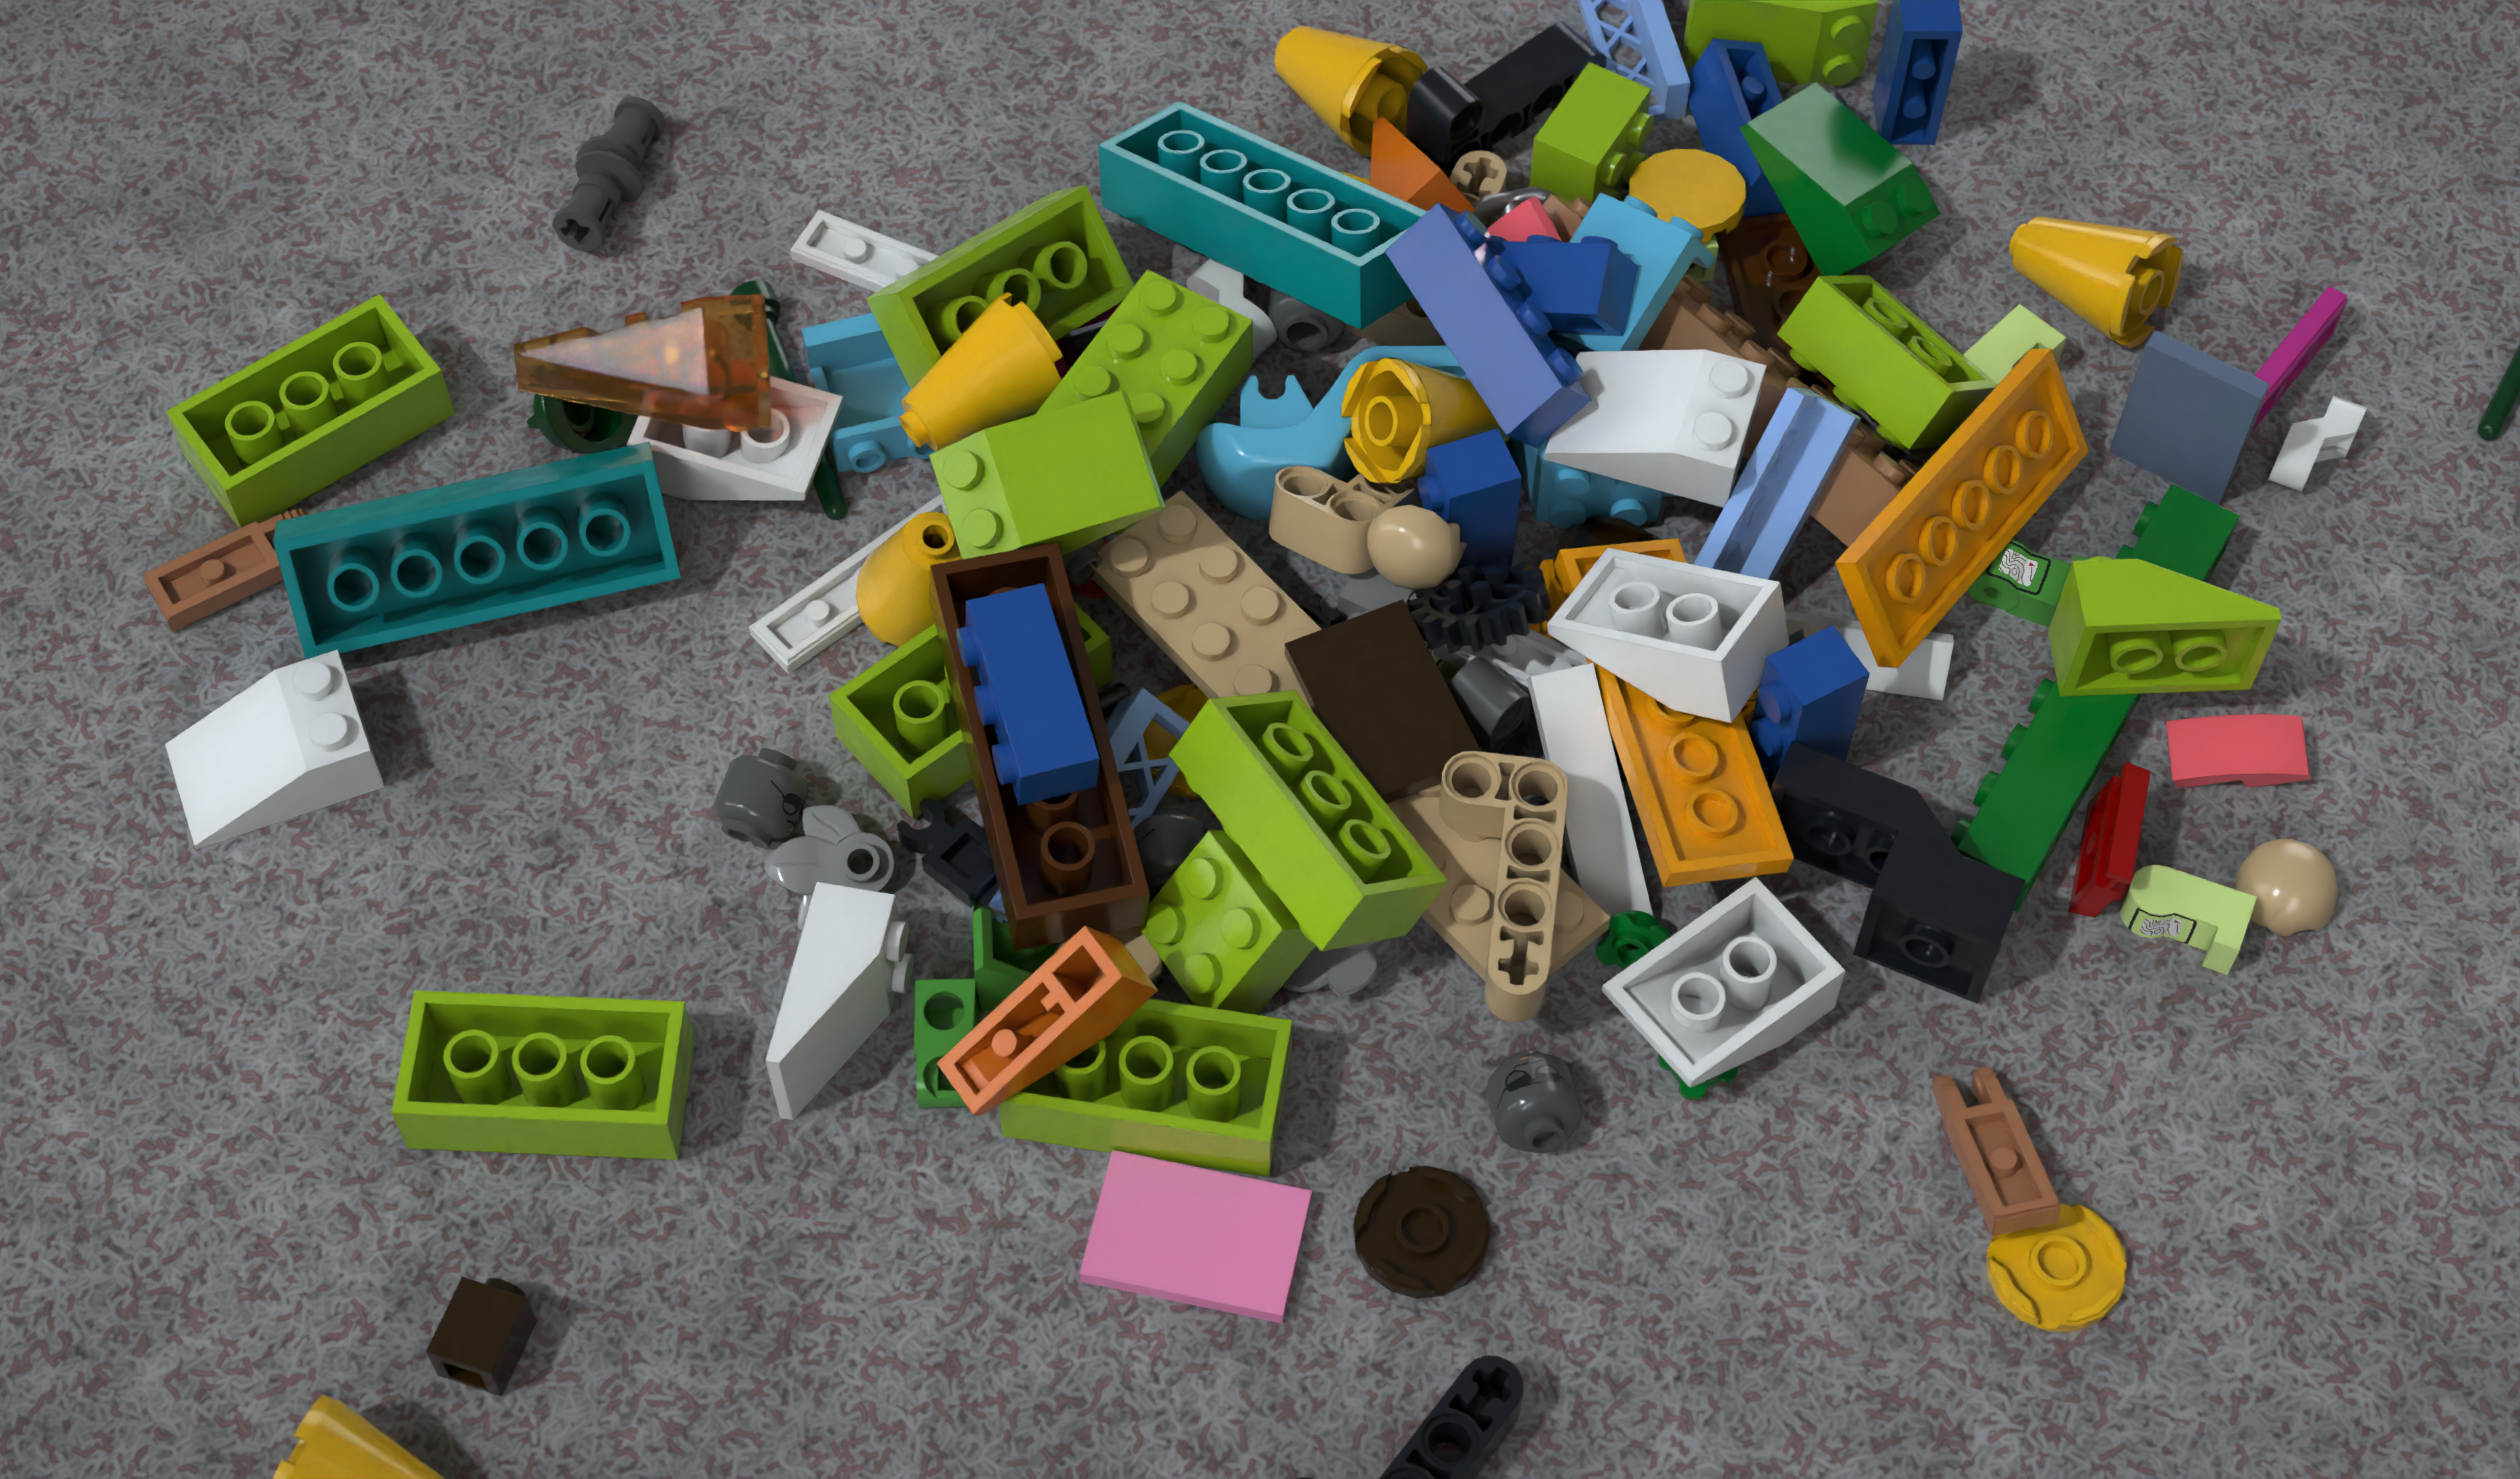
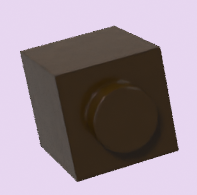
(482, 1334)

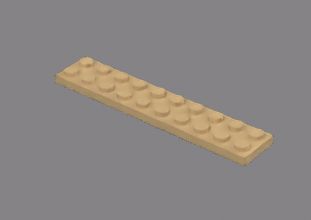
(1229, 635)

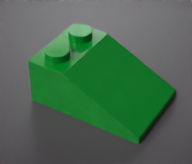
(1837, 179)

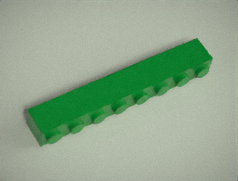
(2072, 735)

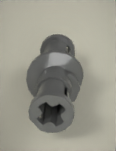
(608, 173)

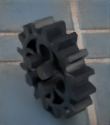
(1481, 605)

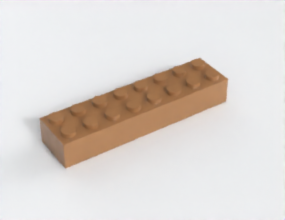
(1864, 475)

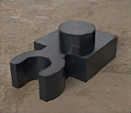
(954, 856)

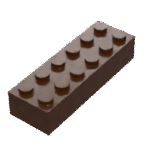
(1064, 856)

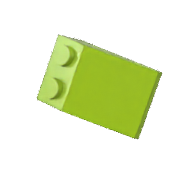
(1800, 37)
(1048, 479)
(2154, 631)

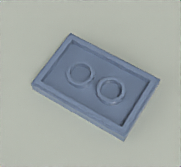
(2188, 417)

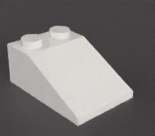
(1663, 420)
(748, 464)
(1675, 629)
(274, 752)
(1728, 985)
(837, 989)

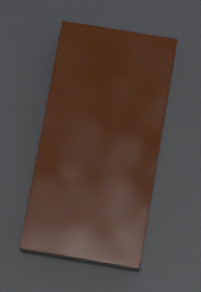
(1768, 278)

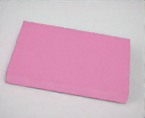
(1196, 1236)

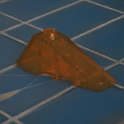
(683, 368)

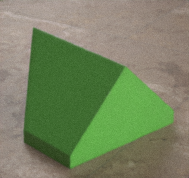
(996, 964)

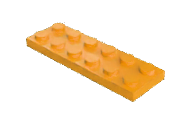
(1962, 508)
(1687, 773)

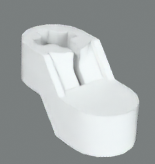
(1230, 289)
(2316, 441)

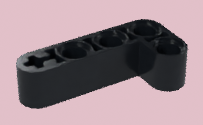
(1500, 102)
(1453, 1423)

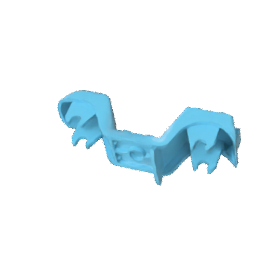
(1286, 432)

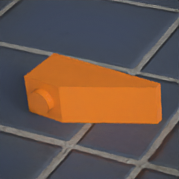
(1408, 173)
(1048, 1020)

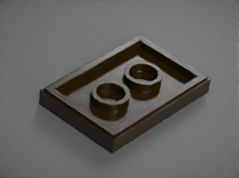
(1382, 699)

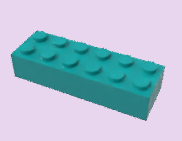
(1260, 211)
(476, 550)

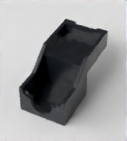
(1929, 904)

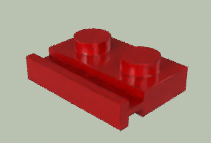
(2110, 842)

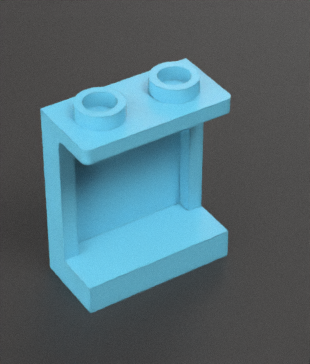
(1662, 257)
(857, 363)

